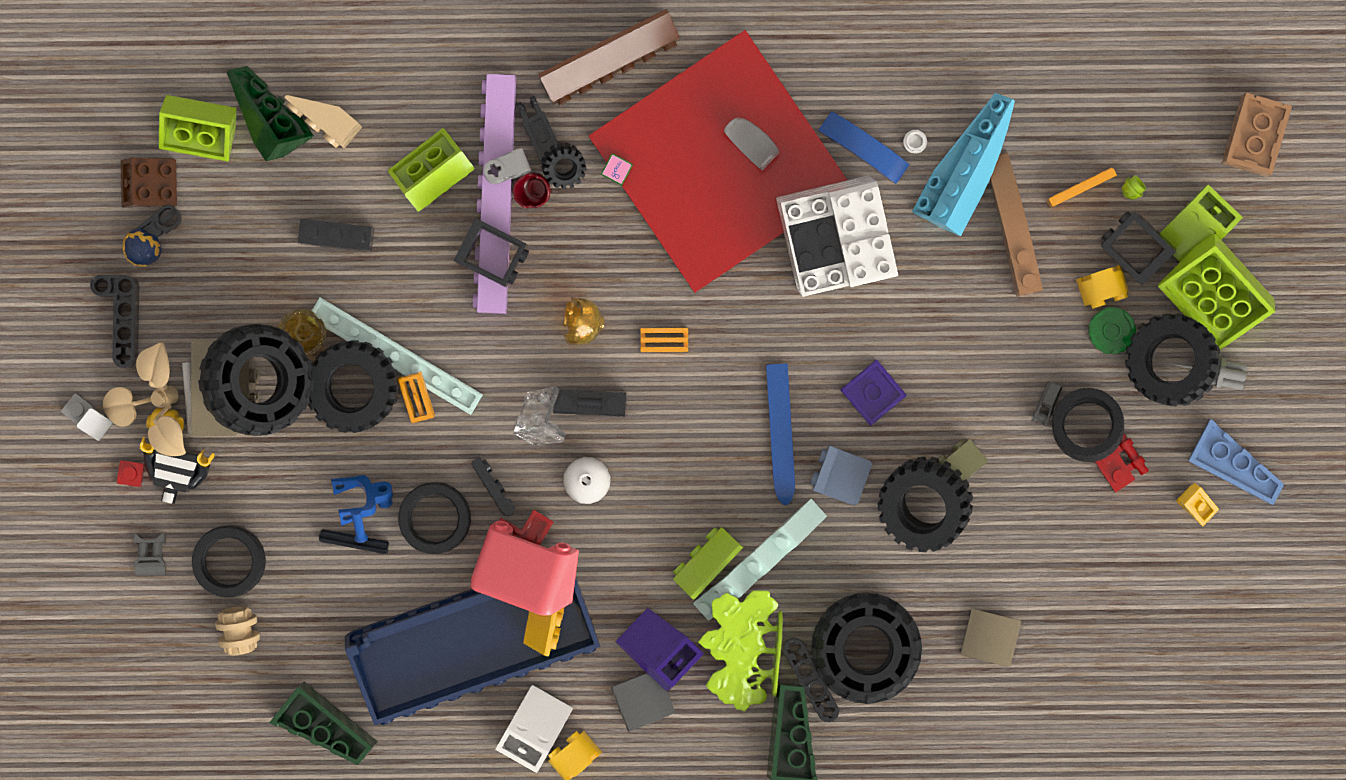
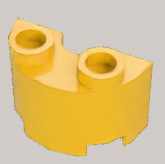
(1102, 286)
(574, 756)

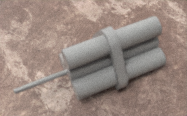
(1230, 374)

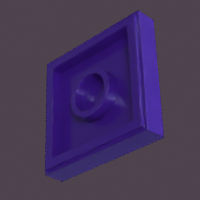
(873, 392)

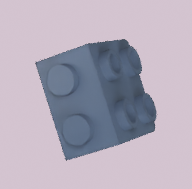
(841, 475)

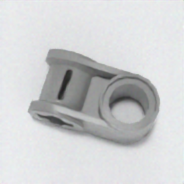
(511, 164)

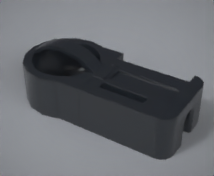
(154, 224)

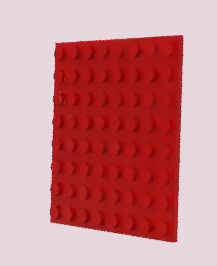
(693, 181)

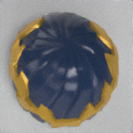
(141, 247)

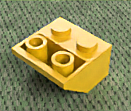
(542, 632)

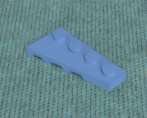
(1226, 459)

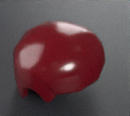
(531, 190)

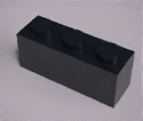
(336, 235)

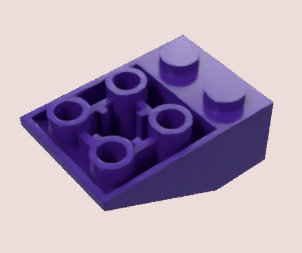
(659, 649)

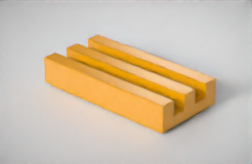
(684, 339)
(425, 396)

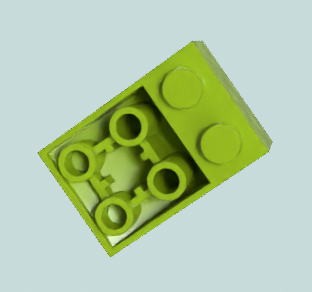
(1198, 220)

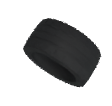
(1078, 397)
(411, 535)
(199, 561)

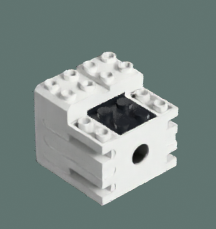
(837, 236)

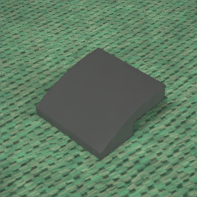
(642, 701)

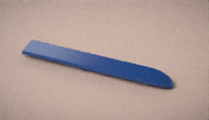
(781, 431)

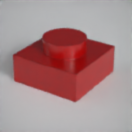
(130, 473)

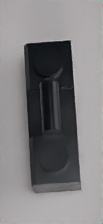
(590, 403)

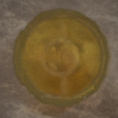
(583, 321)
(305, 328)

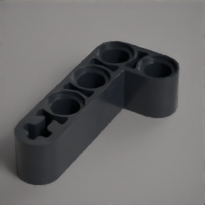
(119, 321)

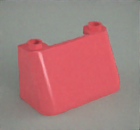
(525, 572)

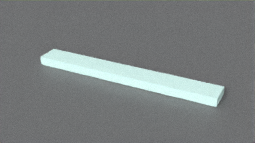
(403, 359)

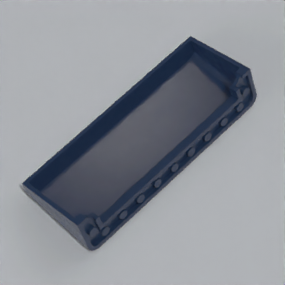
(454, 650)

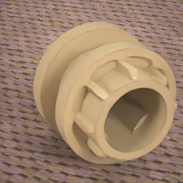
(237, 630)

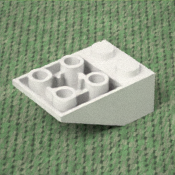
(534, 728)

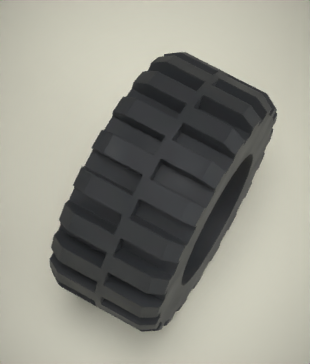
(1144, 346)
(383, 379)
(904, 524)

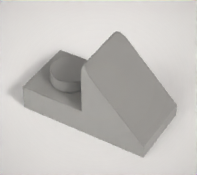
(87, 417)

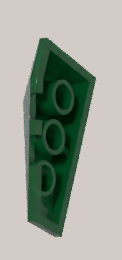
(269, 122)

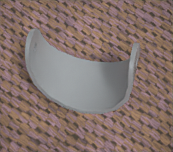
(752, 142)

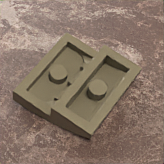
(991, 637)

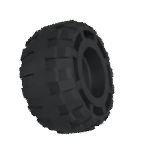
(221, 379)
(830, 640)

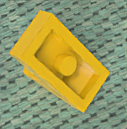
(1197, 504)

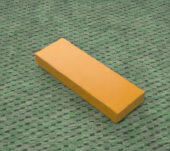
(1081, 187)

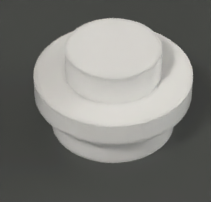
(915, 141)

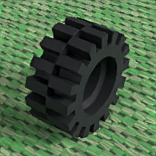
(554, 156)

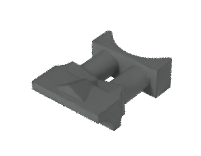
(150, 565)

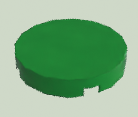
(1111, 330)

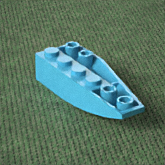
(966, 169)

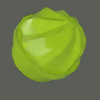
(1133, 188)

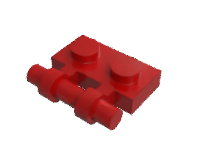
(1116, 471)

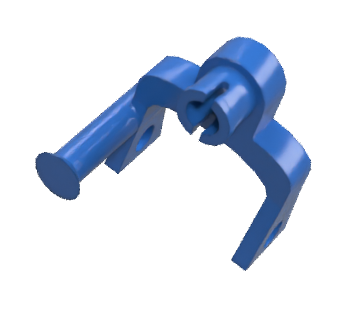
(376, 493)

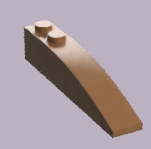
(1014, 228)

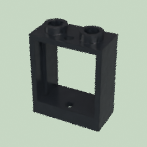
(1111, 235)
(469, 242)

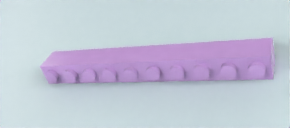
(496, 198)

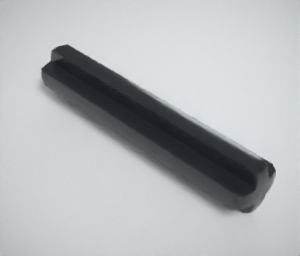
(347, 540)

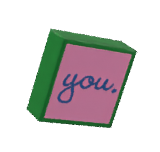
(616, 169)

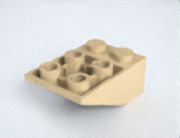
(333, 120)

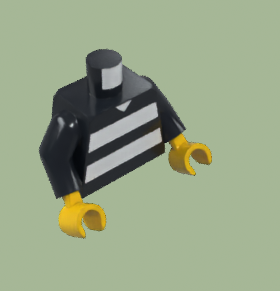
(175, 472)

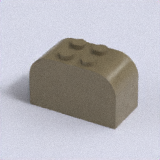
(202, 421)

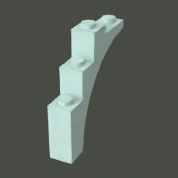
(764, 557)

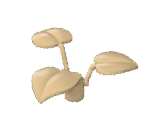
(118, 403)

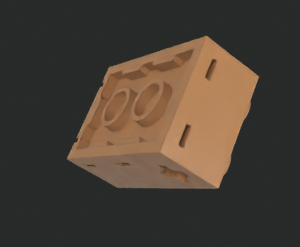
(1256, 134)

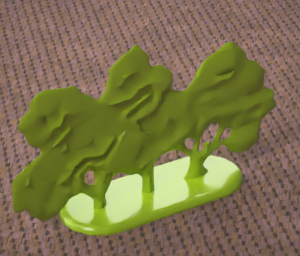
(740, 644)

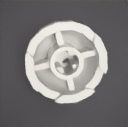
(595, 488)

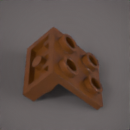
(148, 182)

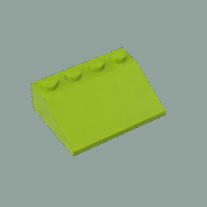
(1218, 291)

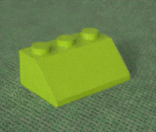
(196, 128)
(430, 169)
(706, 562)

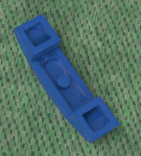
(864, 147)

